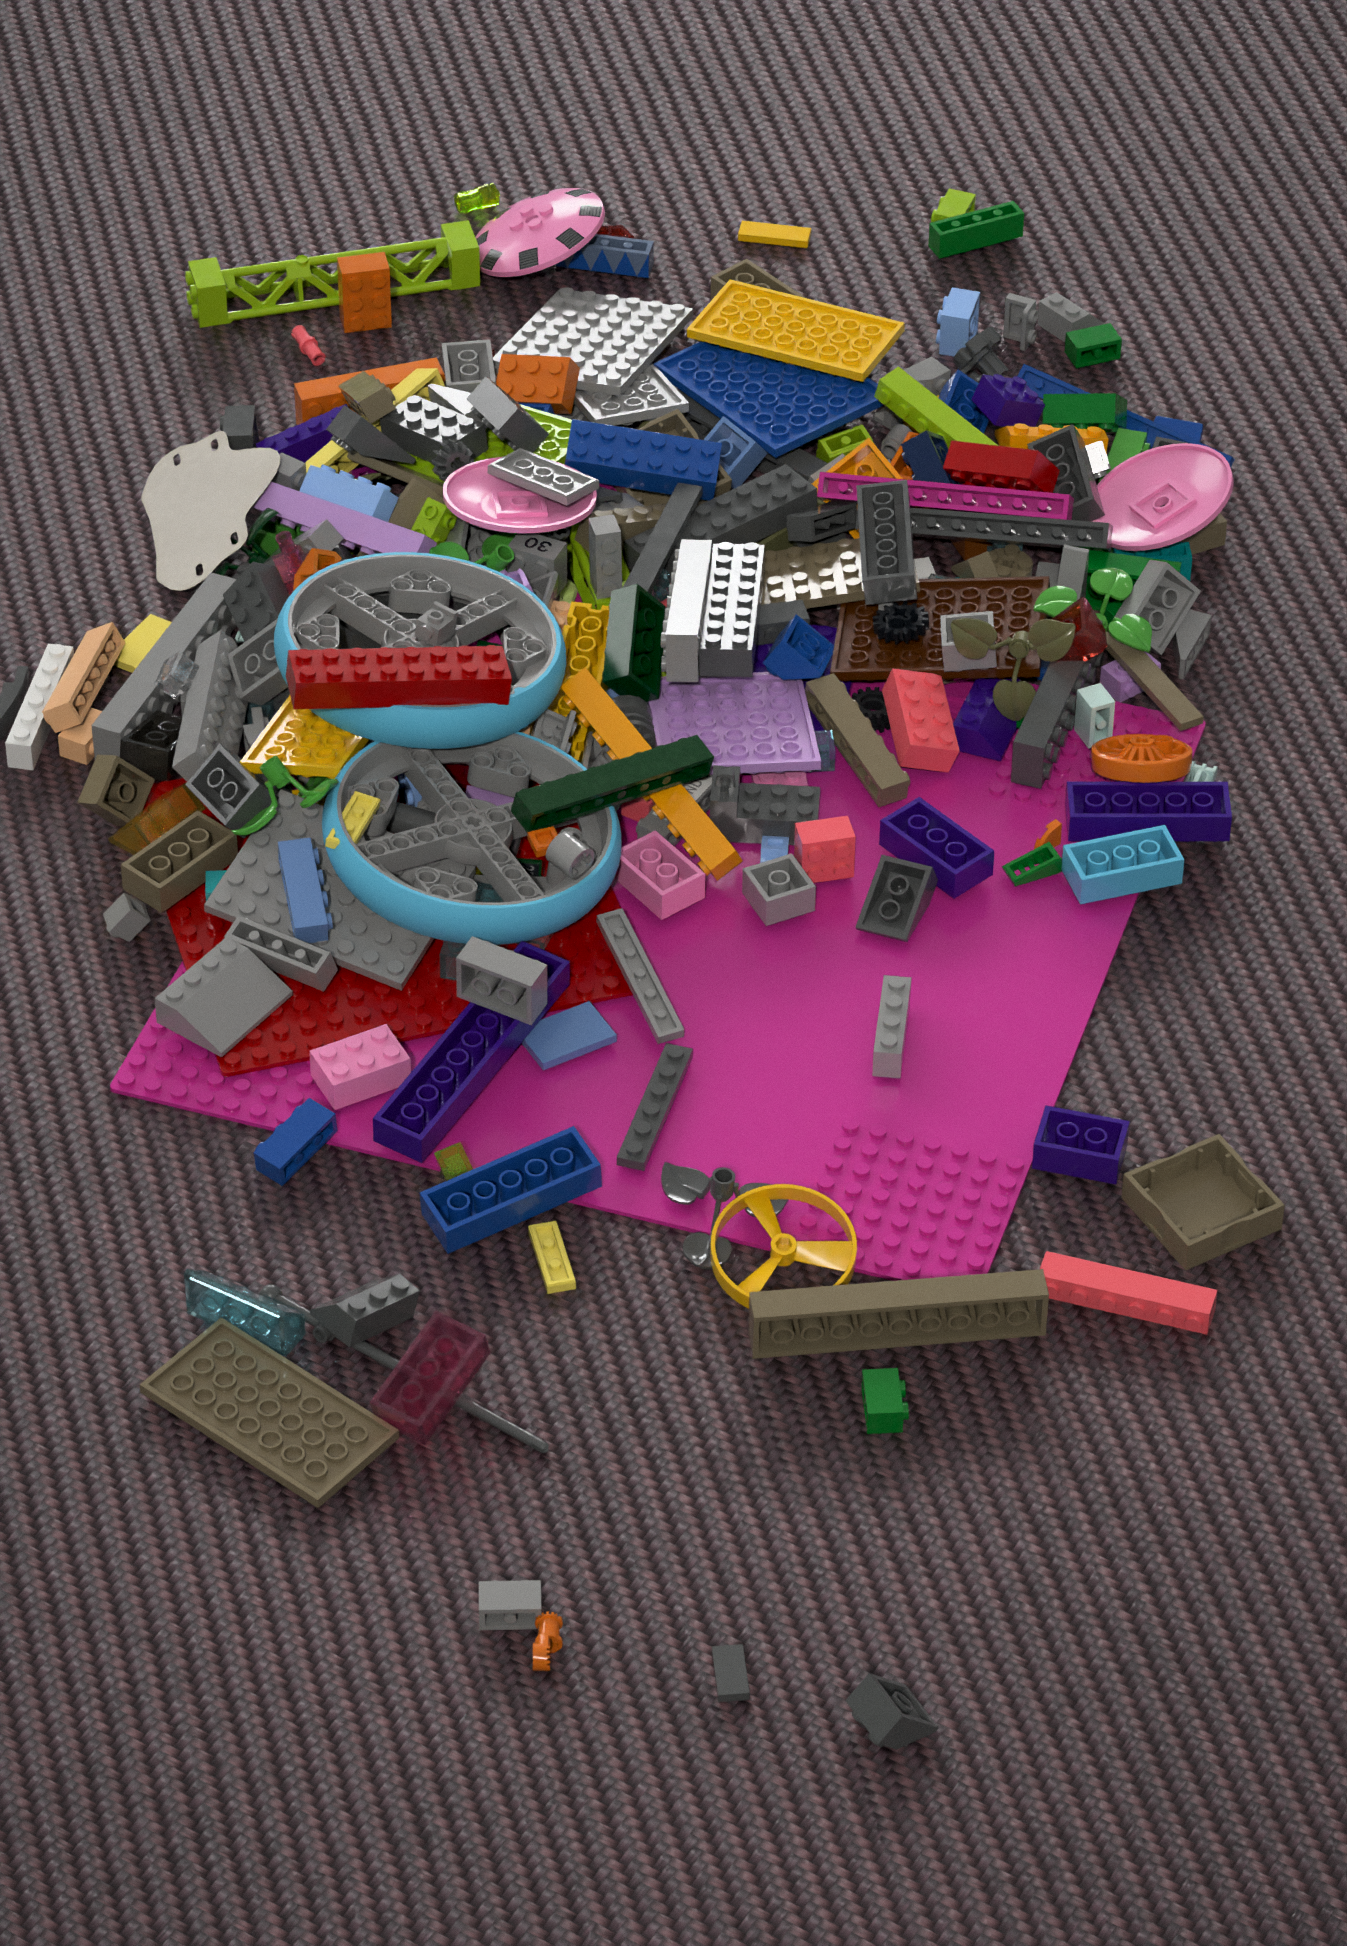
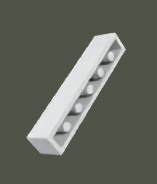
(30, 727)

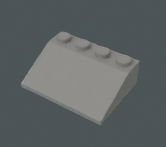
(221, 998)

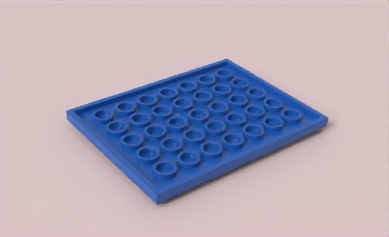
(766, 397)

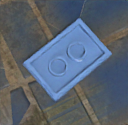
(568, 1035)

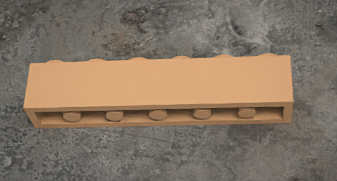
(83, 677)

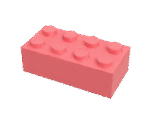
(920, 720)

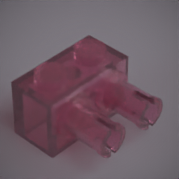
(289, 559)

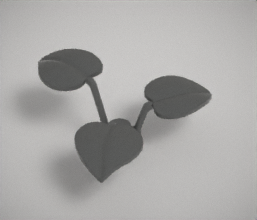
(685, 1185)

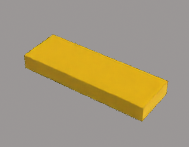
(774, 234)

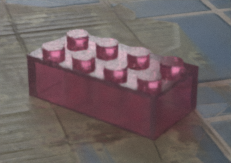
(430, 1377)

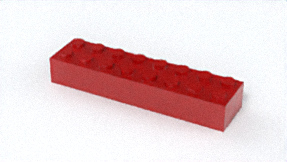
(397, 677)

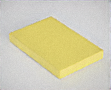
(140, 642)

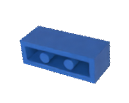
(295, 1141)

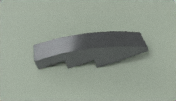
(12, 699)

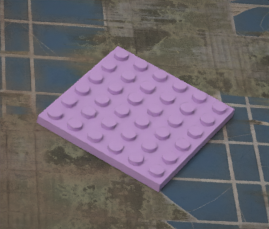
(741, 720)

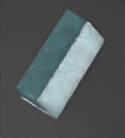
(259, 1316)

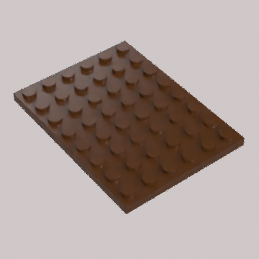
(863, 656)

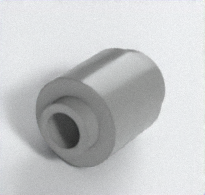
(894, 440)

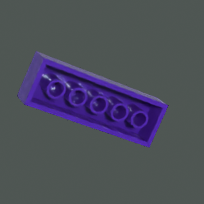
(1111, 808)

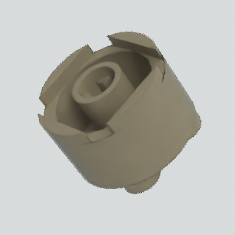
(1012, 562)

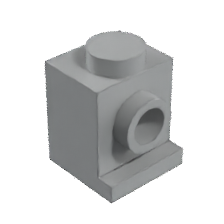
(436, 624)

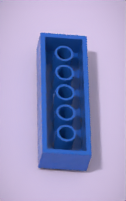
(642, 458)
(510, 1189)

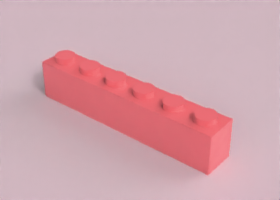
(1129, 1293)

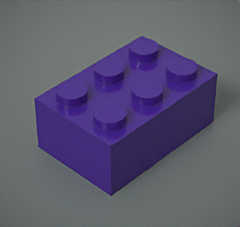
(1080, 1144)

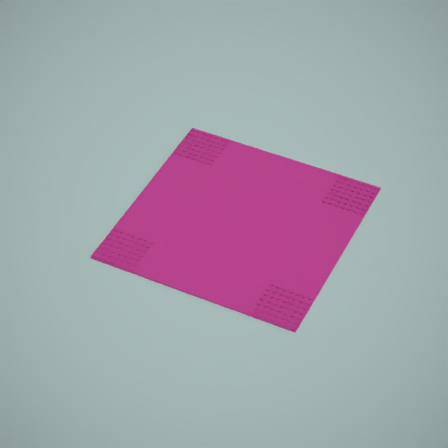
(789, 1035)

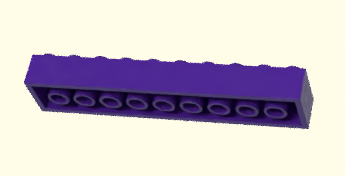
(458, 1069)

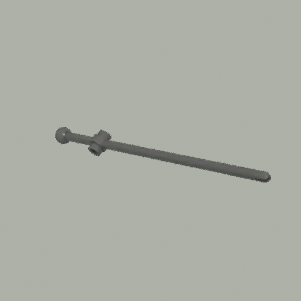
(322, 1335)

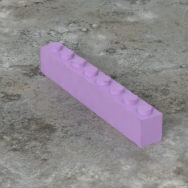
(356, 528)

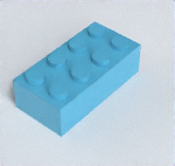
(1122, 864)

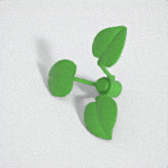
(495, 551)
(1113, 583)
(279, 776)

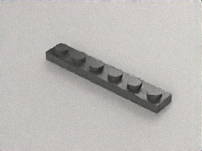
(654, 1107)

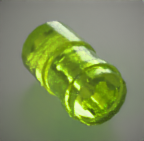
(477, 198)

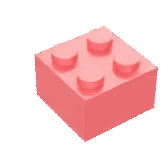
(825, 848)

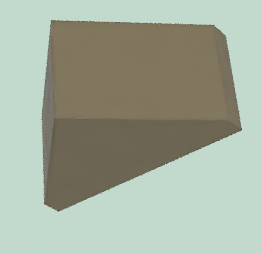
(976, 567)

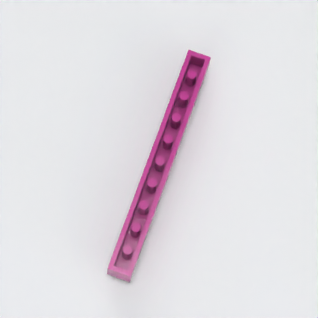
(955, 497)

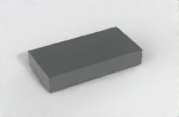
(730, 1673)

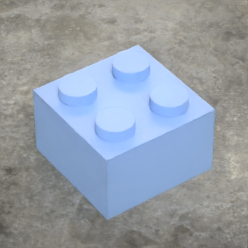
(957, 320)

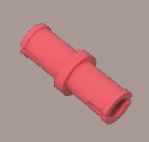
(308, 345)

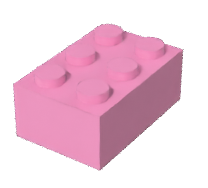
(660, 875)
(359, 1066)

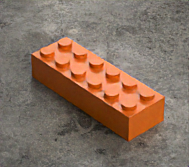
(323, 394)

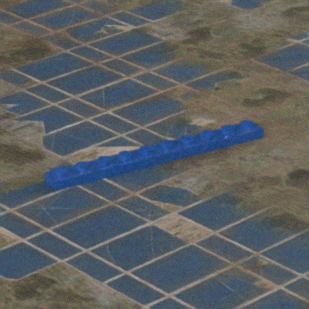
(1047, 384)

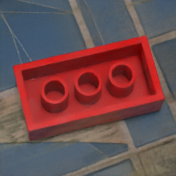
(1000, 467)

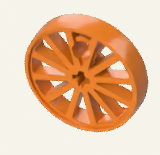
(1141, 758)

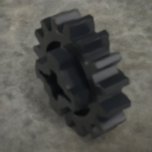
(901, 622)

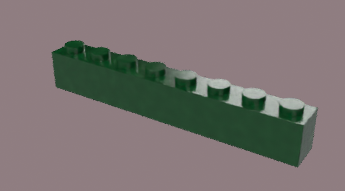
(612, 783)

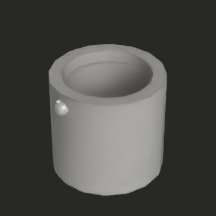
(569, 855)

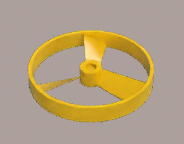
(784, 1247)

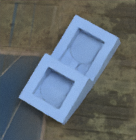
(773, 847)

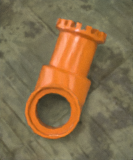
(547, 1641)

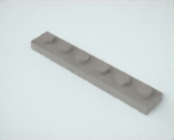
(640, 976)

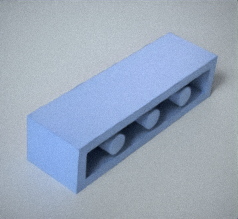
(349, 492)

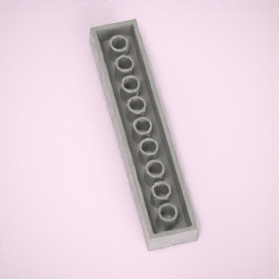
(139, 696)

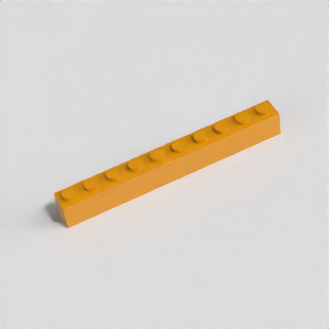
(674, 803)

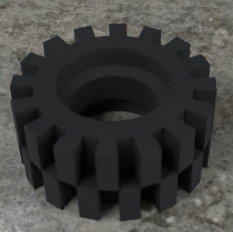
(873, 700)

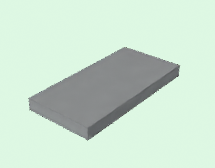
(543, 476)

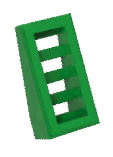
(1047, 858)

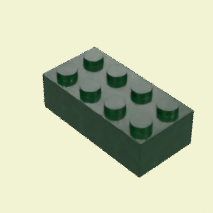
(634, 643)

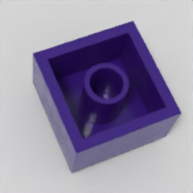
(1007, 401)

